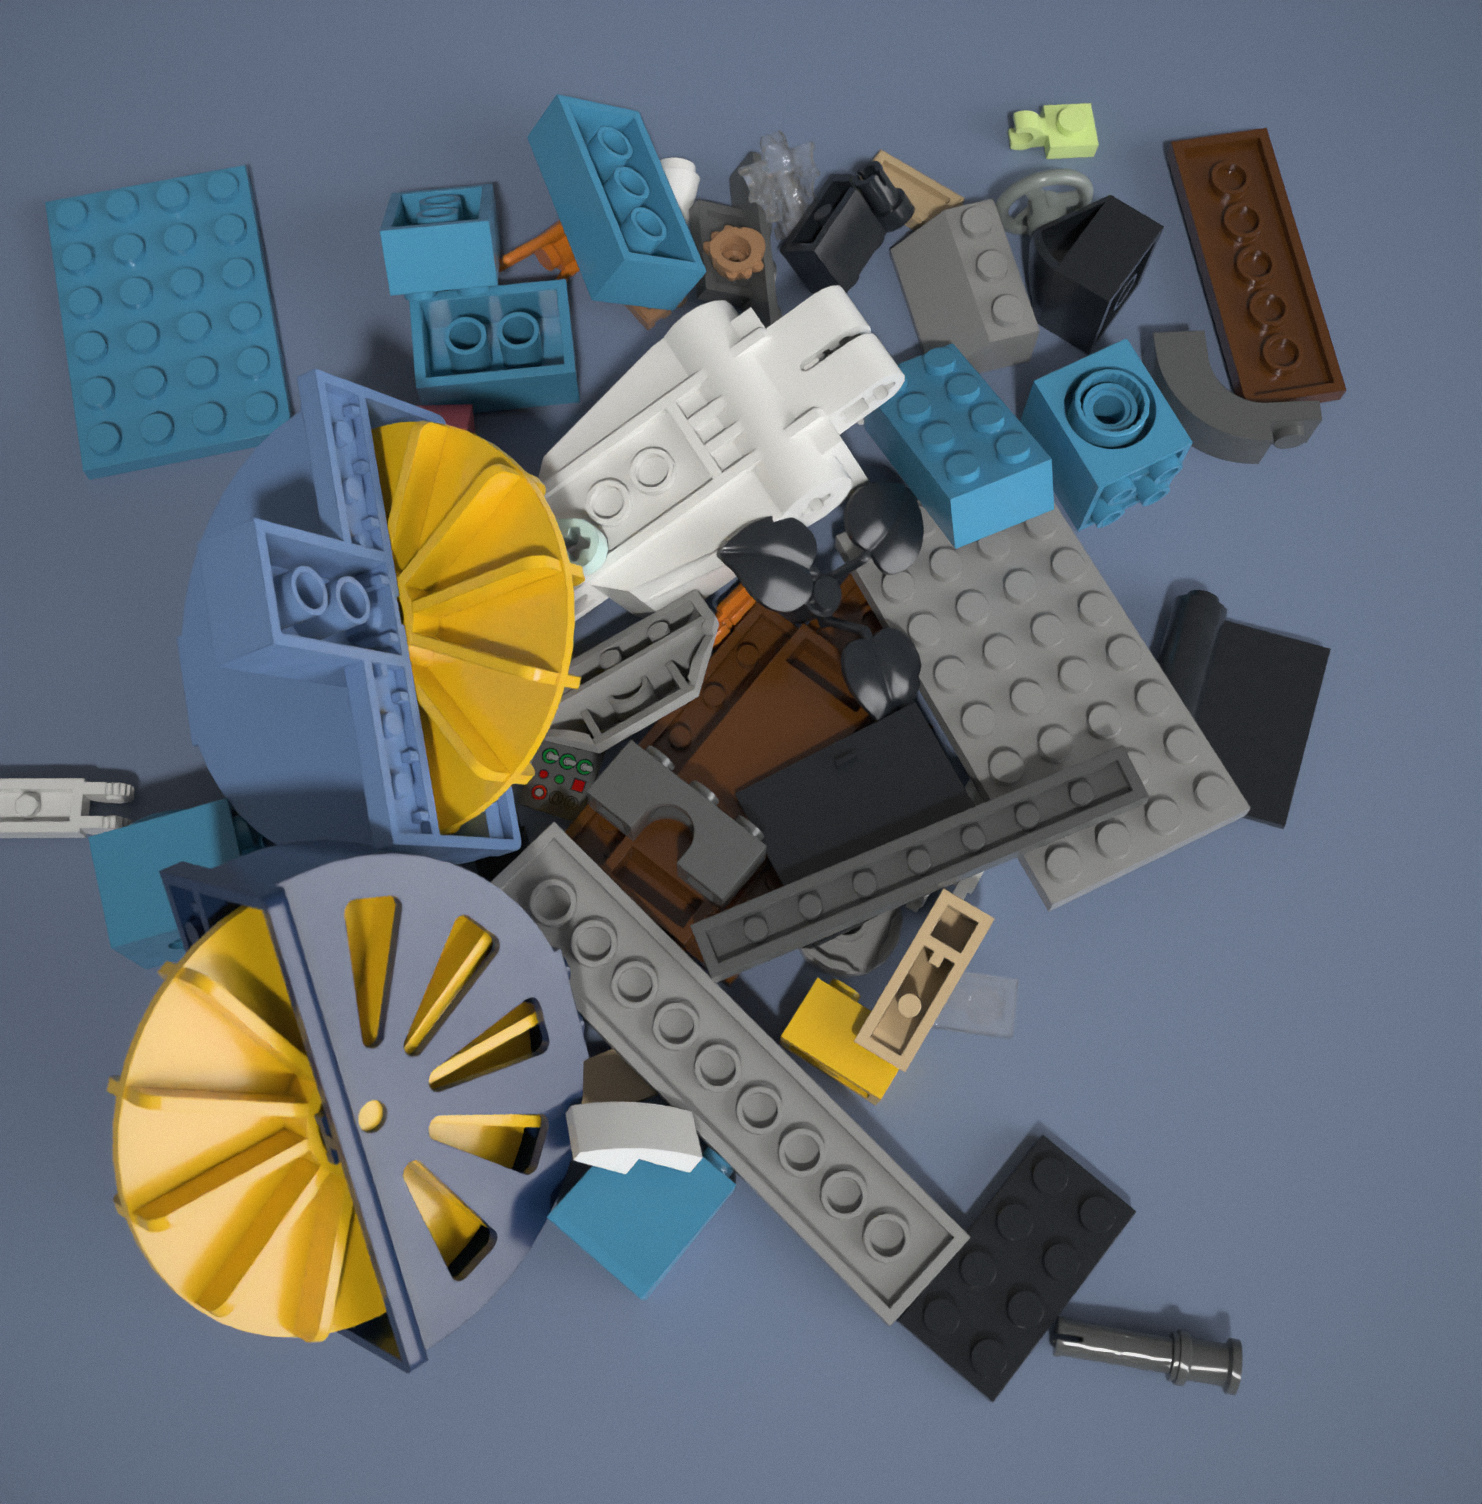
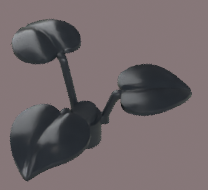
(778, 572)

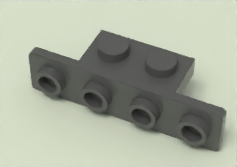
(708, 217)

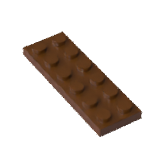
(1255, 269)

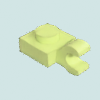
(1060, 129)

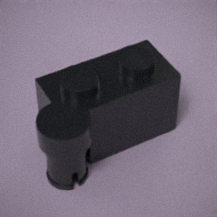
(845, 227)

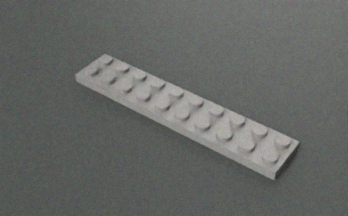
(735, 1080)

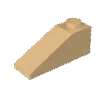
(924, 980)

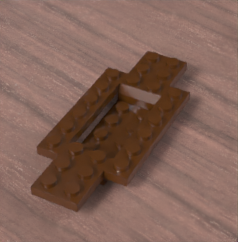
(762, 706)

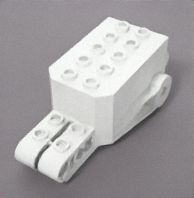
(714, 436)

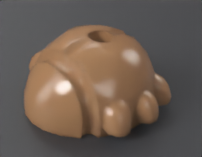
(736, 252)

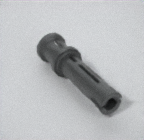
(1177, 1356)

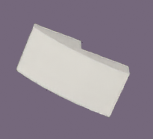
(622, 1132)

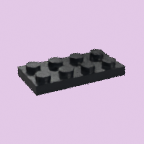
(1017, 1268)

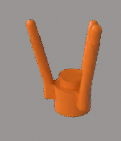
(551, 251)

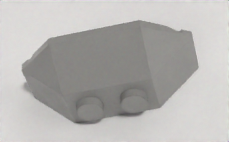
(636, 676)

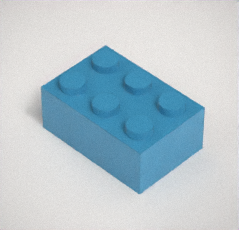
(441, 241)
(496, 347)

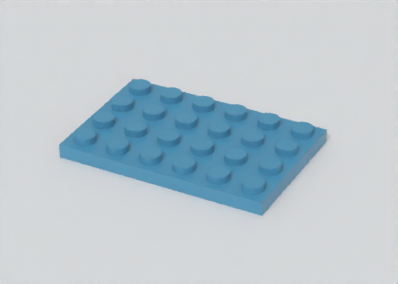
(167, 321)

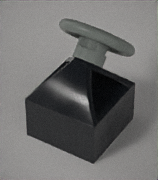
(1080, 253)

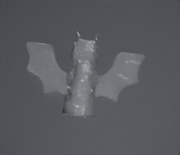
(782, 181)

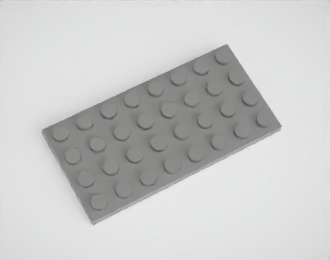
(1041, 672)

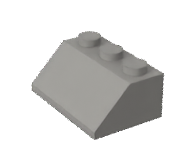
(967, 288)

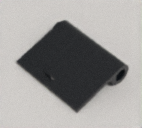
(1247, 695)
(854, 797)

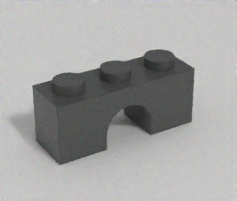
(643, 789)

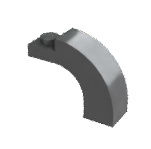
(1214, 416)

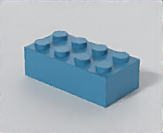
(615, 204)
(961, 449)

